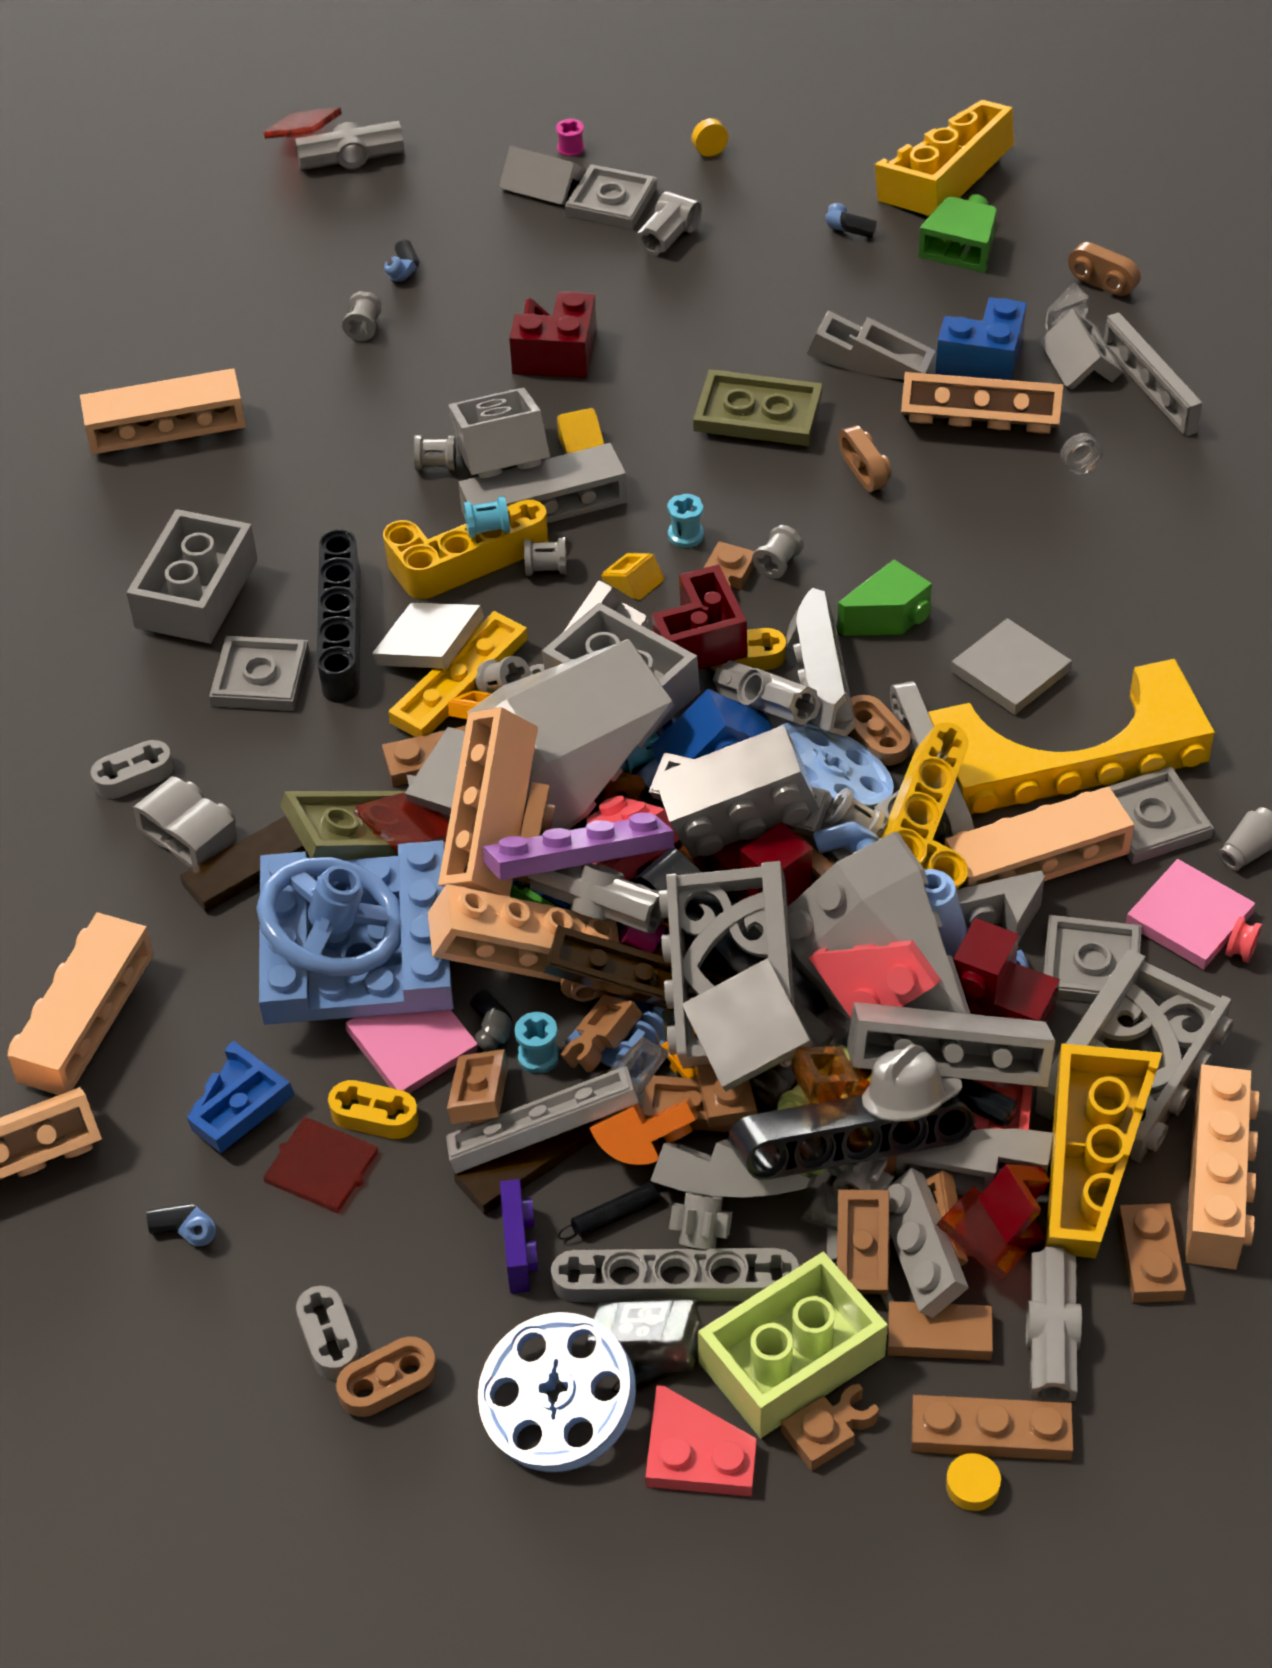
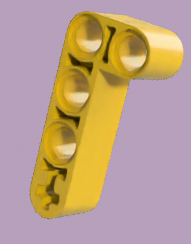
(452, 558)
(928, 804)

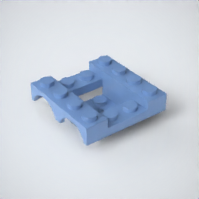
(404, 984)

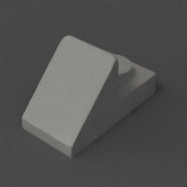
(1004, 901)

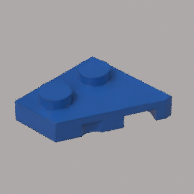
(237, 1098)

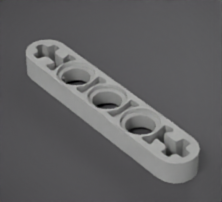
(913, 715)
(652, 1263)

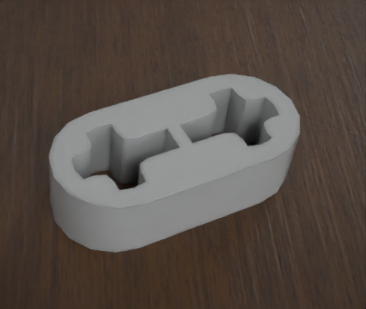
(132, 769)
(318, 1336)

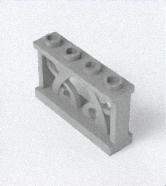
(762, 909)
(1124, 997)

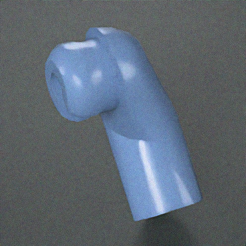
(847, 835)

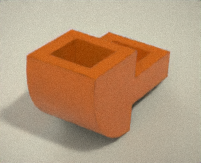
(633, 1137)

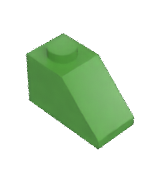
(885, 603)

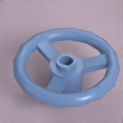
(332, 910)

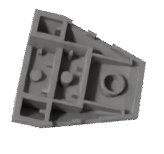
(587, 723)
(873, 900)

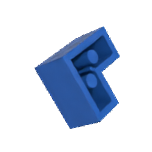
(985, 346)
(710, 726)

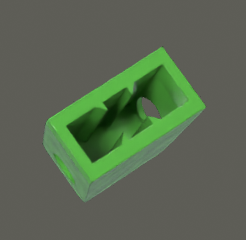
(959, 233)

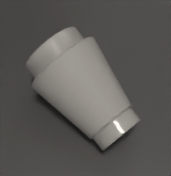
(1248, 840)

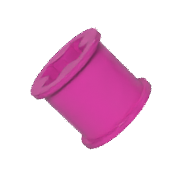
(570, 137)
(641, 939)

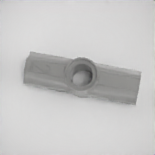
(334, 146)
(767, 692)
(602, 895)
(1053, 1326)

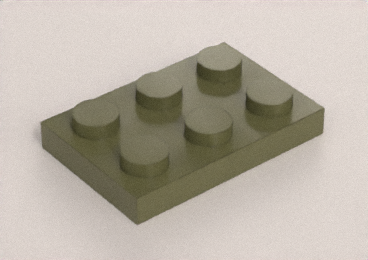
(758, 407)
(329, 826)

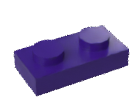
(520, 1254)

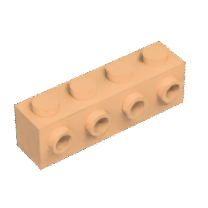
(981, 399)
(162, 411)
(487, 796)
(1048, 839)
(503, 930)
(80, 1004)
(45, 1132)
(1219, 1167)

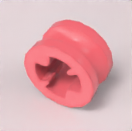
(1243, 939)

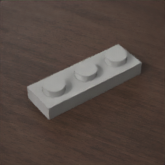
(922, 1246)

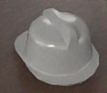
(907, 1085)

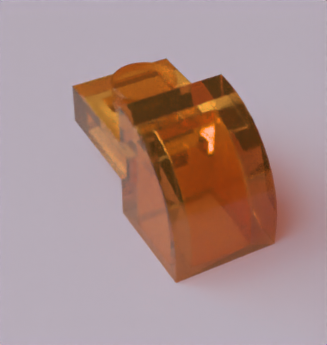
(828, 1074)

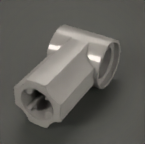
(671, 218)

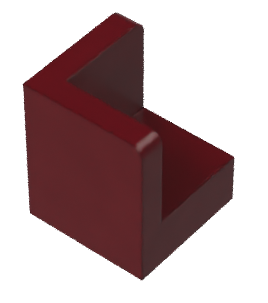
(1013, 1204)

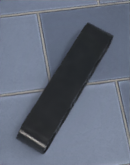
(338, 616)
(726, 955)
(839, 1135)

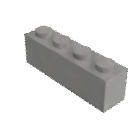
(563, 484)
(959, 1042)

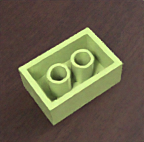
(792, 1343)

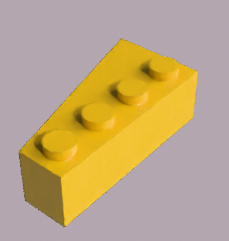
(946, 159)
(1094, 1128)

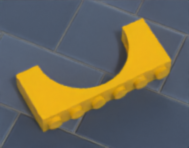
(1164, 733)

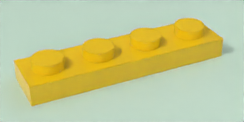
(428, 700)

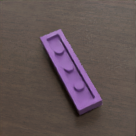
(571, 848)

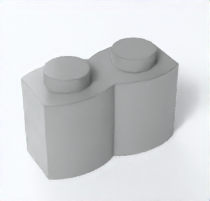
(185, 822)

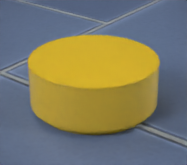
(710, 137)
(973, 1482)

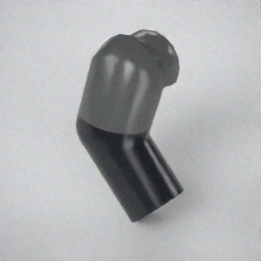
(496, 1021)

